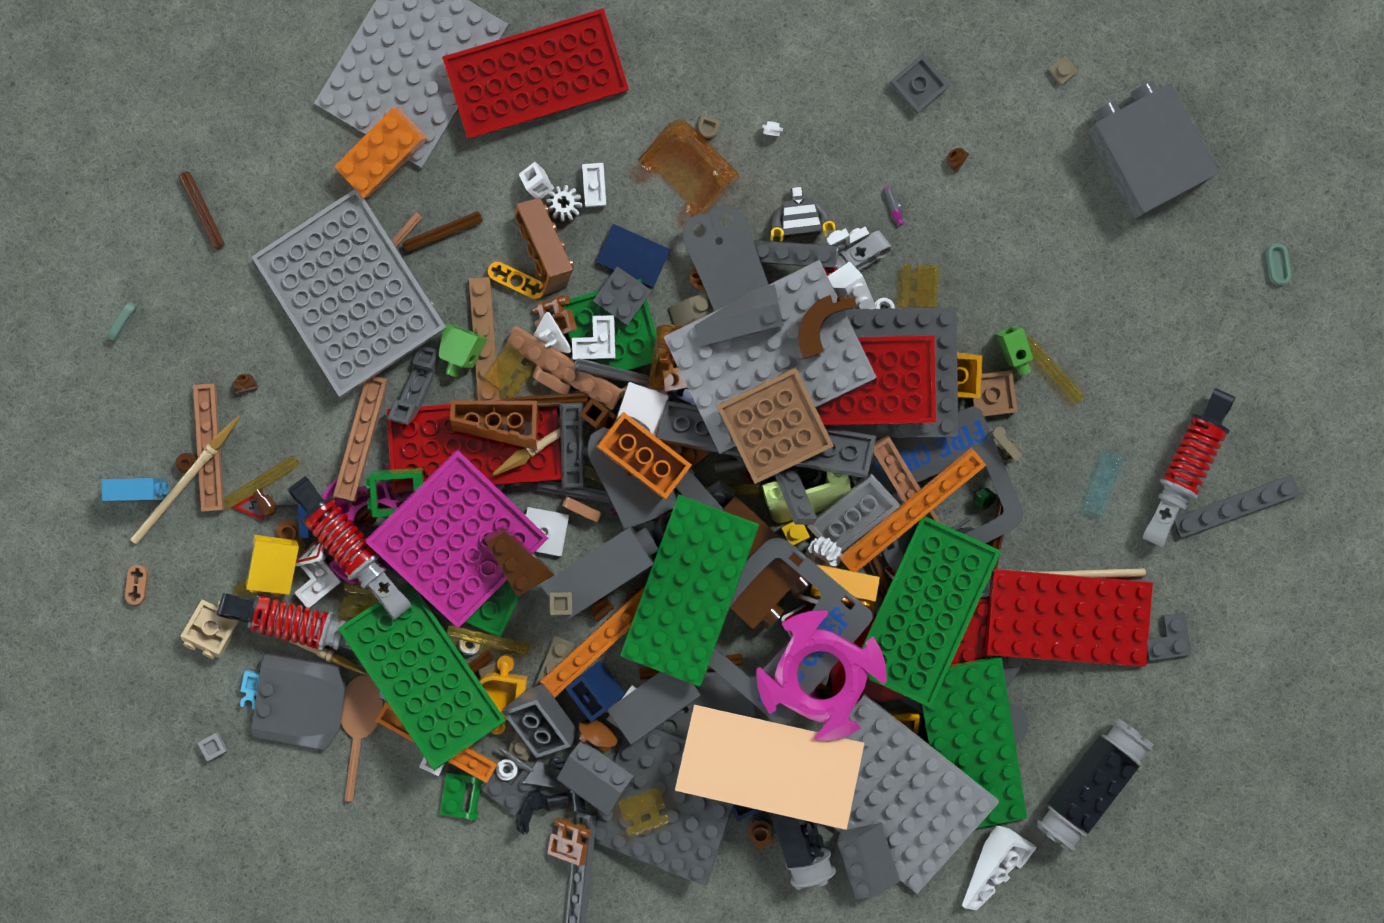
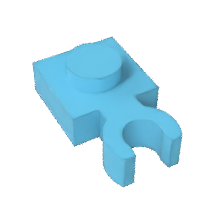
(250, 687)

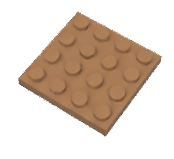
(775, 425)

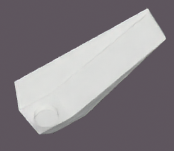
(998, 857)

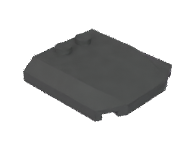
(298, 701)

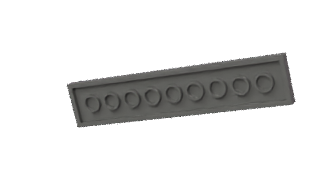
(850, 455)

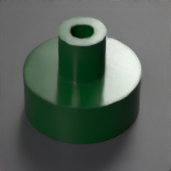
(984, 498)

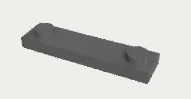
(571, 445)
(692, 488)

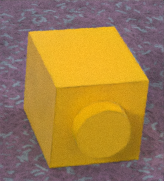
(794, 533)

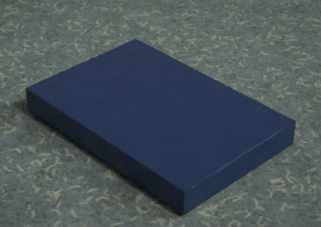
(633, 254)

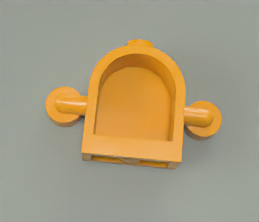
(503, 687)

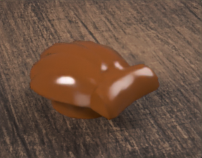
(289, 530)
(760, 833)

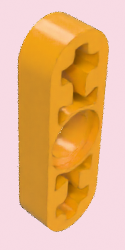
(504, 268)

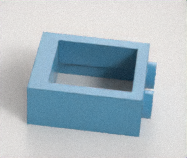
(134, 489)

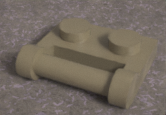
(1008, 450)

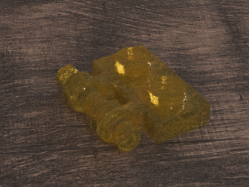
(926, 285)
(504, 367)
(355, 604)
(640, 805)

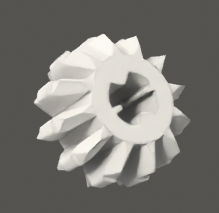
(570, 199)
(824, 552)

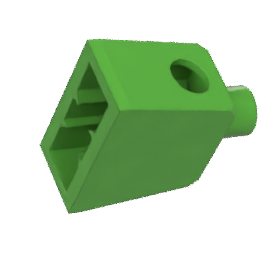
(1010, 342)
(460, 348)

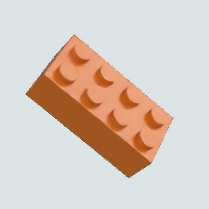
(381, 152)
(643, 455)

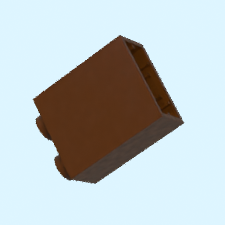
(760, 598)

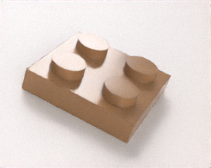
(996, 394)

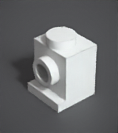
(536, 181)

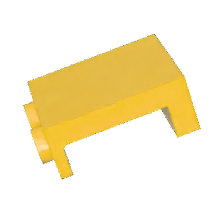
(272, 565)

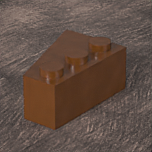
(517, 562)

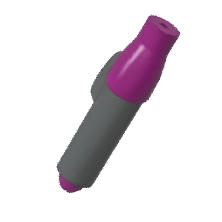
(895, 207)

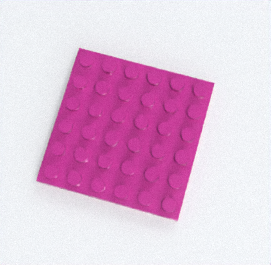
(440, 538)

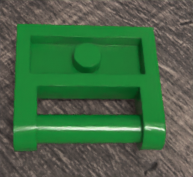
(454, 795)

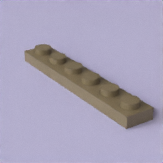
(558, 651)

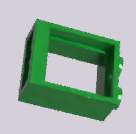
(371, 484)

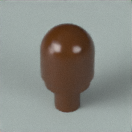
(265, 503)

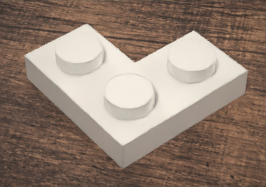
(846, 241)
(600, 345)
(320, 584)

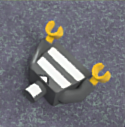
(800, 217)

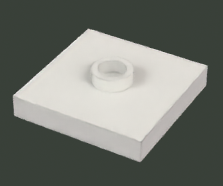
(553, 525)

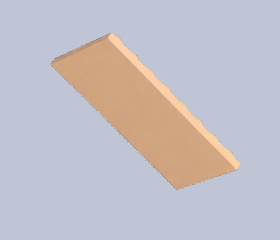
(769, 767)

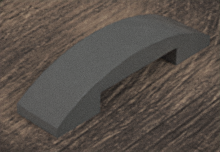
(417, 387)

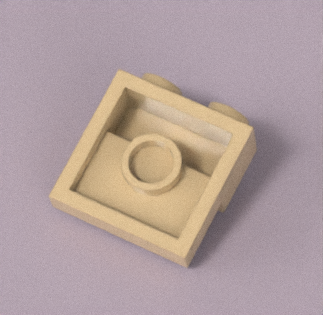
(208, 631)

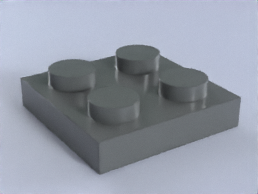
(919, 83)
(622, 296)

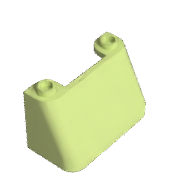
(819, 497)

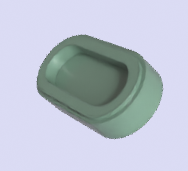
(1278, 264)
(122, 321)

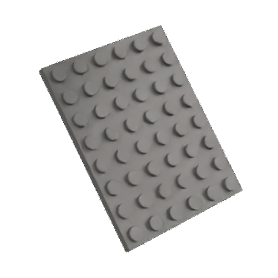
(401, 65)
(349, 292)
(739, 364)
(914, 793)

